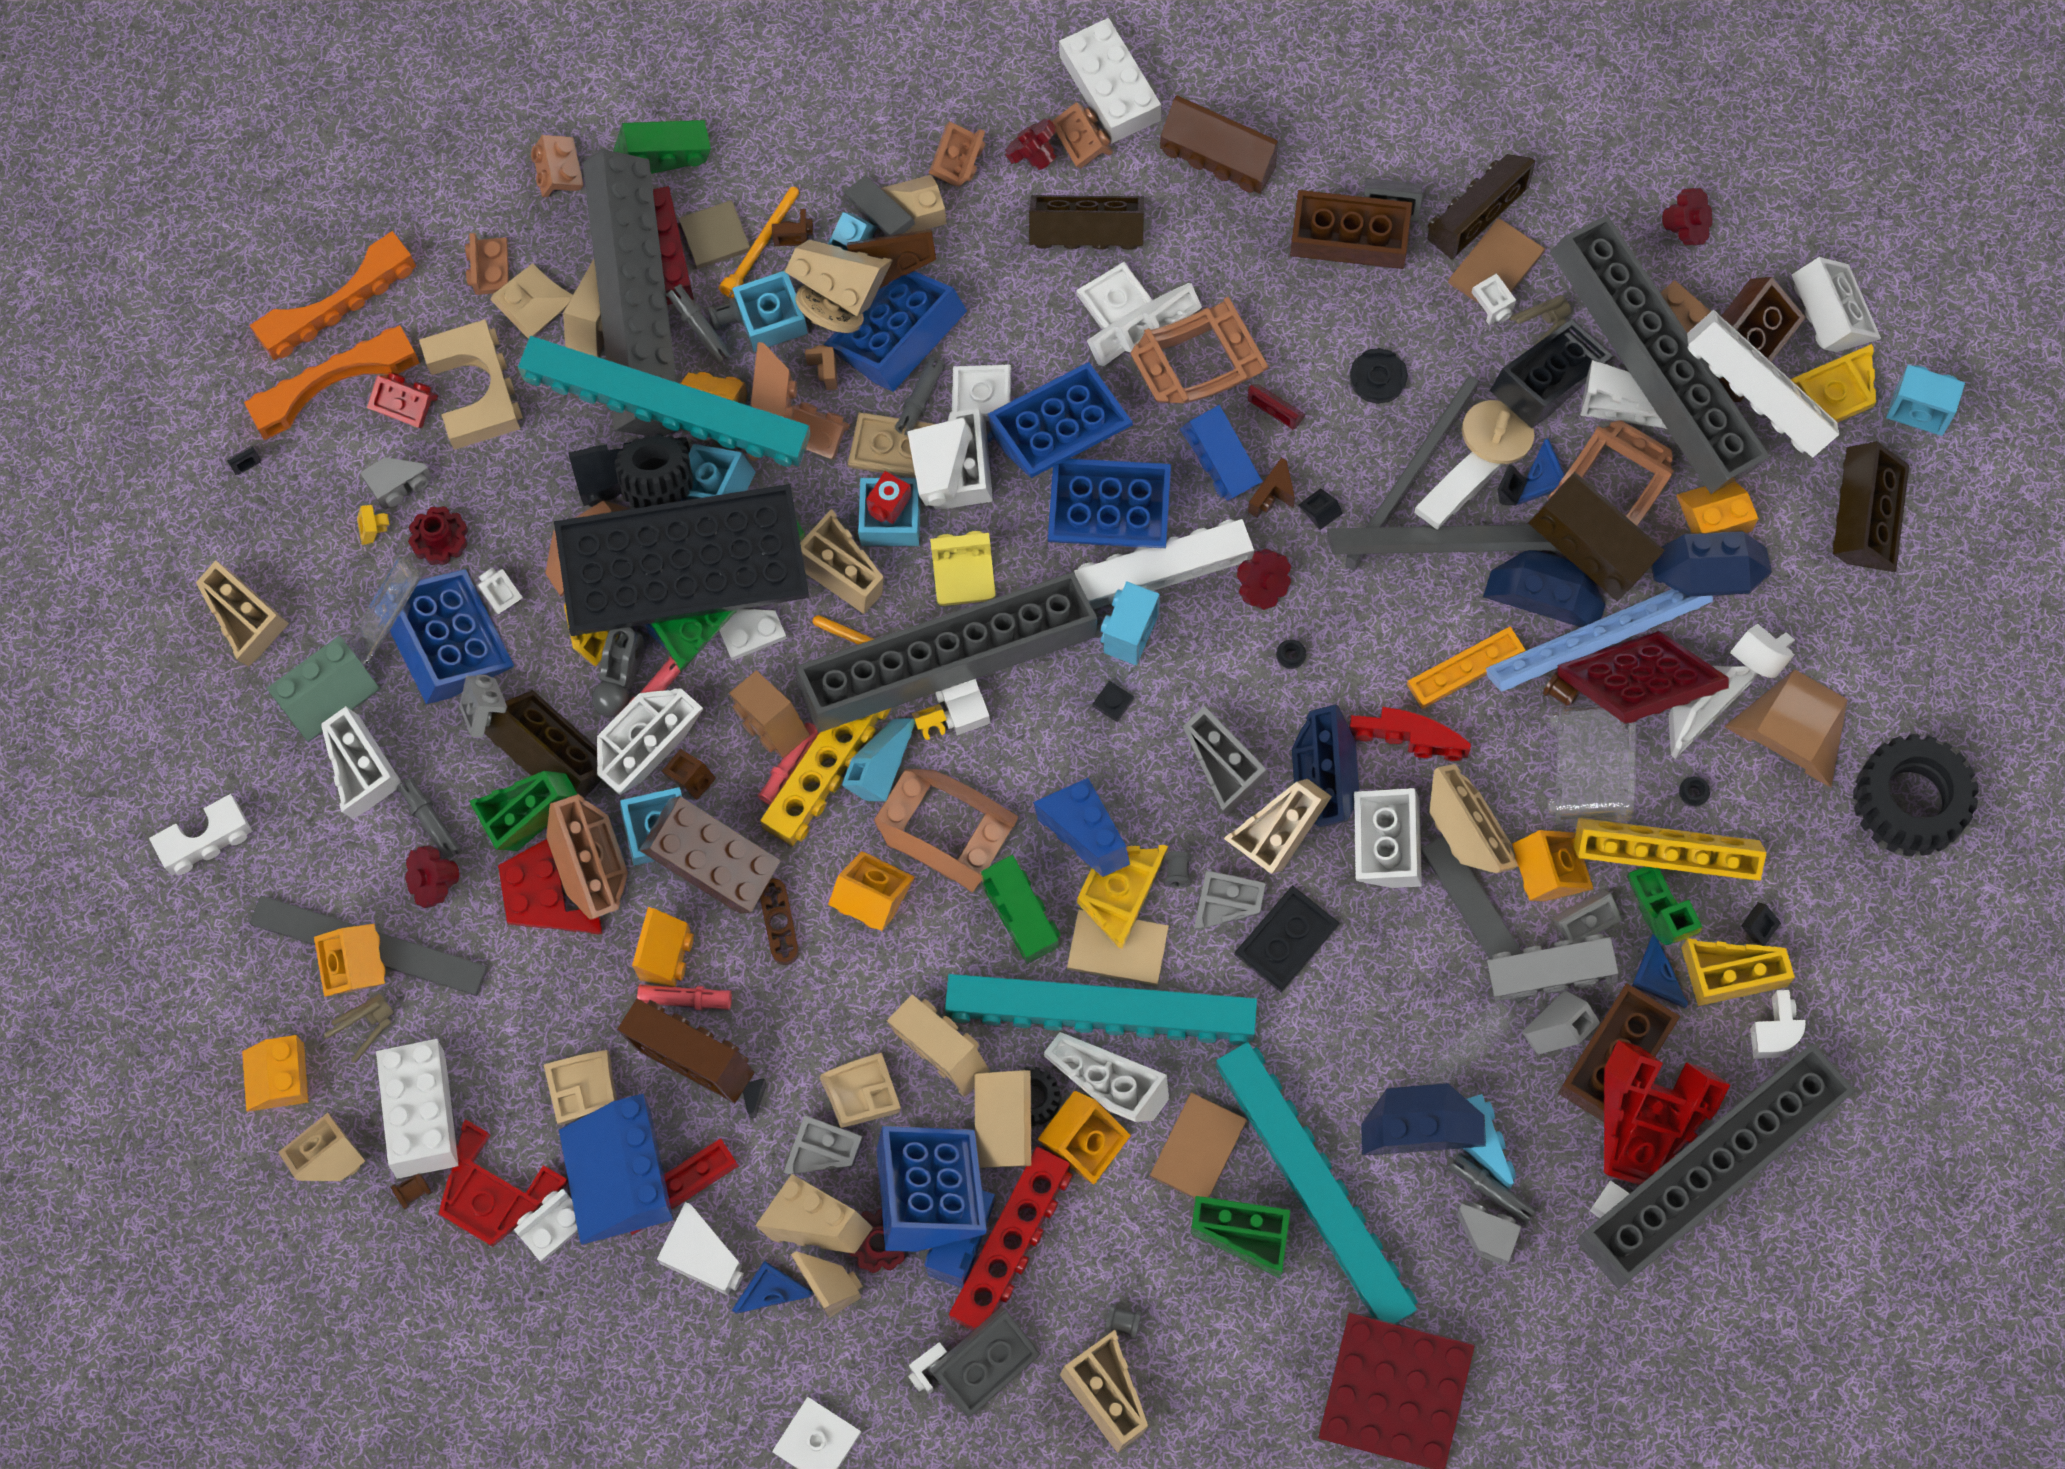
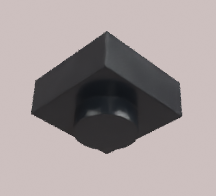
(1113, 701)
(1761, 924)

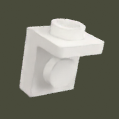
(1495, 299)
(498, 589)
(923, 1364)

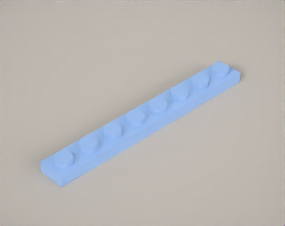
(1593, 637)

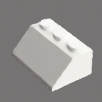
(1834, 305)
(1388, 838)

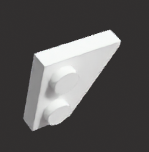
(751, 631)

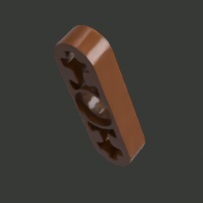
(775, 944)

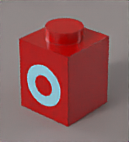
(888, 498)

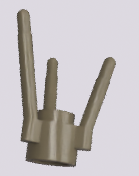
(1551, 311)
(374, 1010)

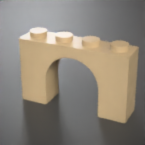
(494, 412)

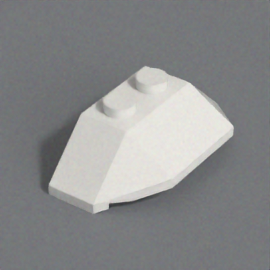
(1690, 720)
(643, 736)

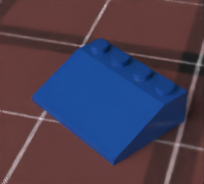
(899, 328)
(1058, 420)
(1109, 503)
(448, 636)
(615, 1170)
(929, 1187)

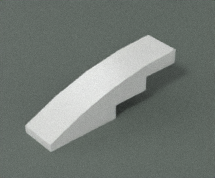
(1128, 330)
(1456, 489)

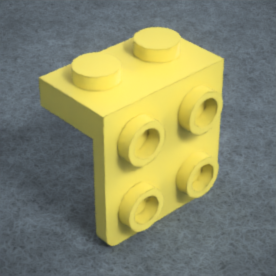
(963, 568)

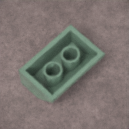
(323, 687)

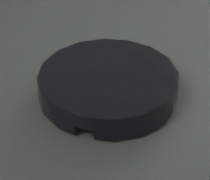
(1378, 384)

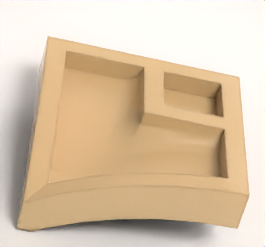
(531, 300)
(580, 1085)
(861, 1091)

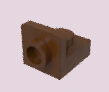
(792, 233)
(689, 773)

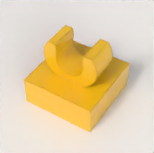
(370, 524)
(929, 717)

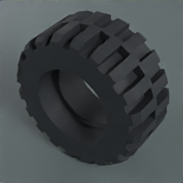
(1896, 826)

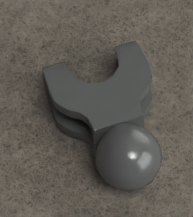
(618, 670)

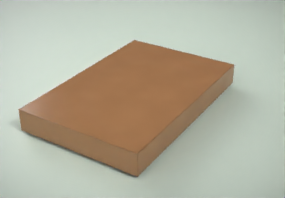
(1501, 252)
(1198, 1147)

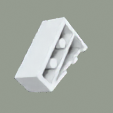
(1616, 396)
(975, 477)
(358, 763)

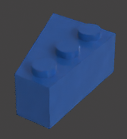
(1221, 453)
(1085, 825)
(955, 1260)

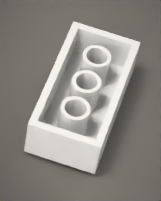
(1110, 80)
(416, 1108)

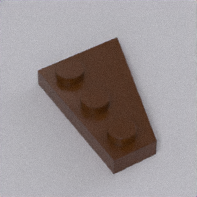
(906, 250)

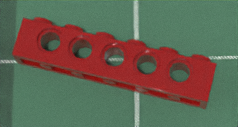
(1043, 1167)

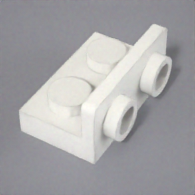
(549, 1225)

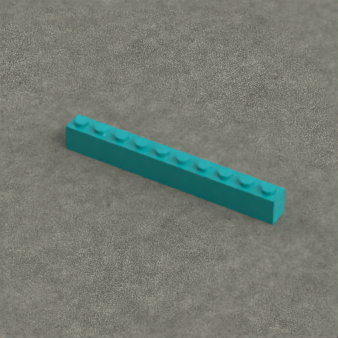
(664, 401)
(1100, 1008)
(1315, 1186)

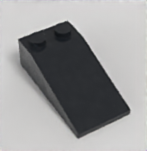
(1548, 373)

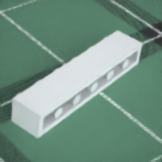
(1762, 384)
(1157, 568)

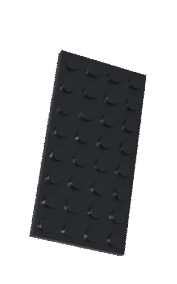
(680, 559)

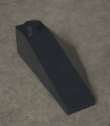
(597, 474)

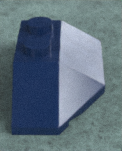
(1713, 564)
(1546, 587)
(1328, 758)
(1421, 1121)

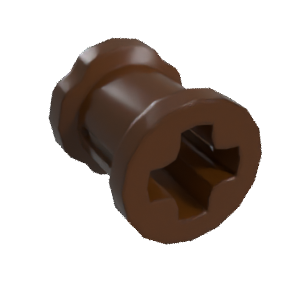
(1561, 690)
(411, 1190)

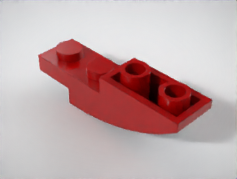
(1423, 734)

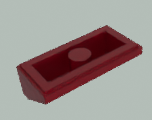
(1274, 406)

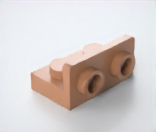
(1081, 134)
(488, 264)

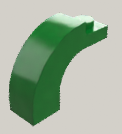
(1660, 910)

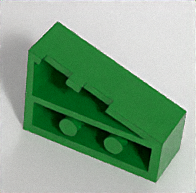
(665, 143)
(521, 810)
(1020, 909)
(1243, 1230)

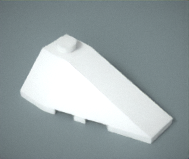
(1110, 1079)

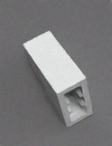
(939, 458)
(699, 1253)

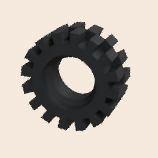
(1052, 1095)

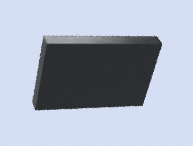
(1286, 939)

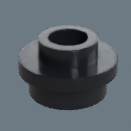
(1291, 645)
(1698, 783)

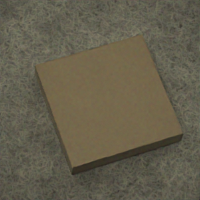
(714, 234)

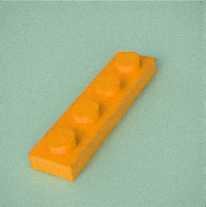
(1464, 667)

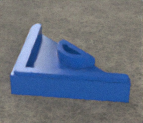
(1543, 475)
(1657, 975)
(770, 1288)

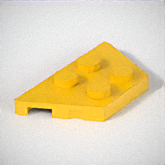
(1842, 385)
(1118, 897)

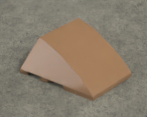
(1797, 722)

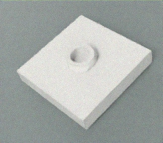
(1113, 295)
(981, 387)
(816, 1438)

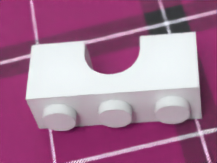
(225, 827)

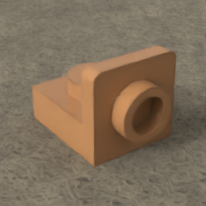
(826, 361)

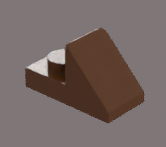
(1276, 484)

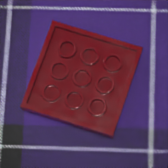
(1643, 677)
(1396, 1391)

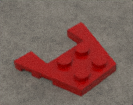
(536, 896)
(485, 1202)

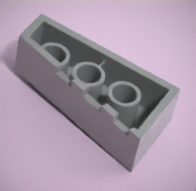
(1553, 968)

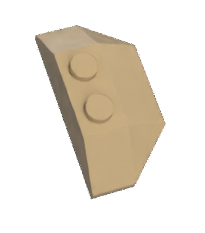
(1468, 822)

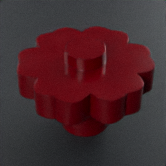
(1033, 145)
(1689, 217)
(438, 535)
(1264, 578)
(429, 876)
(872, 1251)

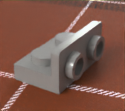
(480, 698)

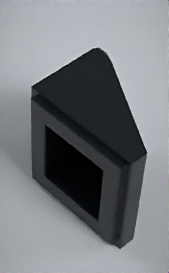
(244, 460)
(1511, 486)
(1321, 508)
(753, 1095)

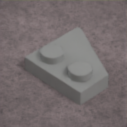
(1228, 899)
(822, 1147)

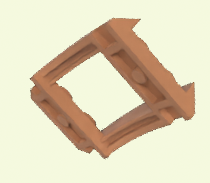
(1232, 336)
(1636, 447)
(980, 847)

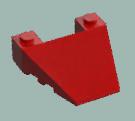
(1648, 1121)

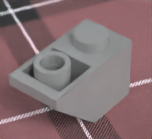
(395, 478)
(1561, 1024)
(1489, 1235)

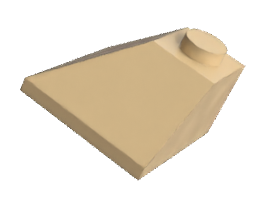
(920, 200)
(322, 1153)
(829, 1282)

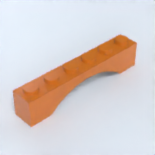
(286, 328)
(278, 407)

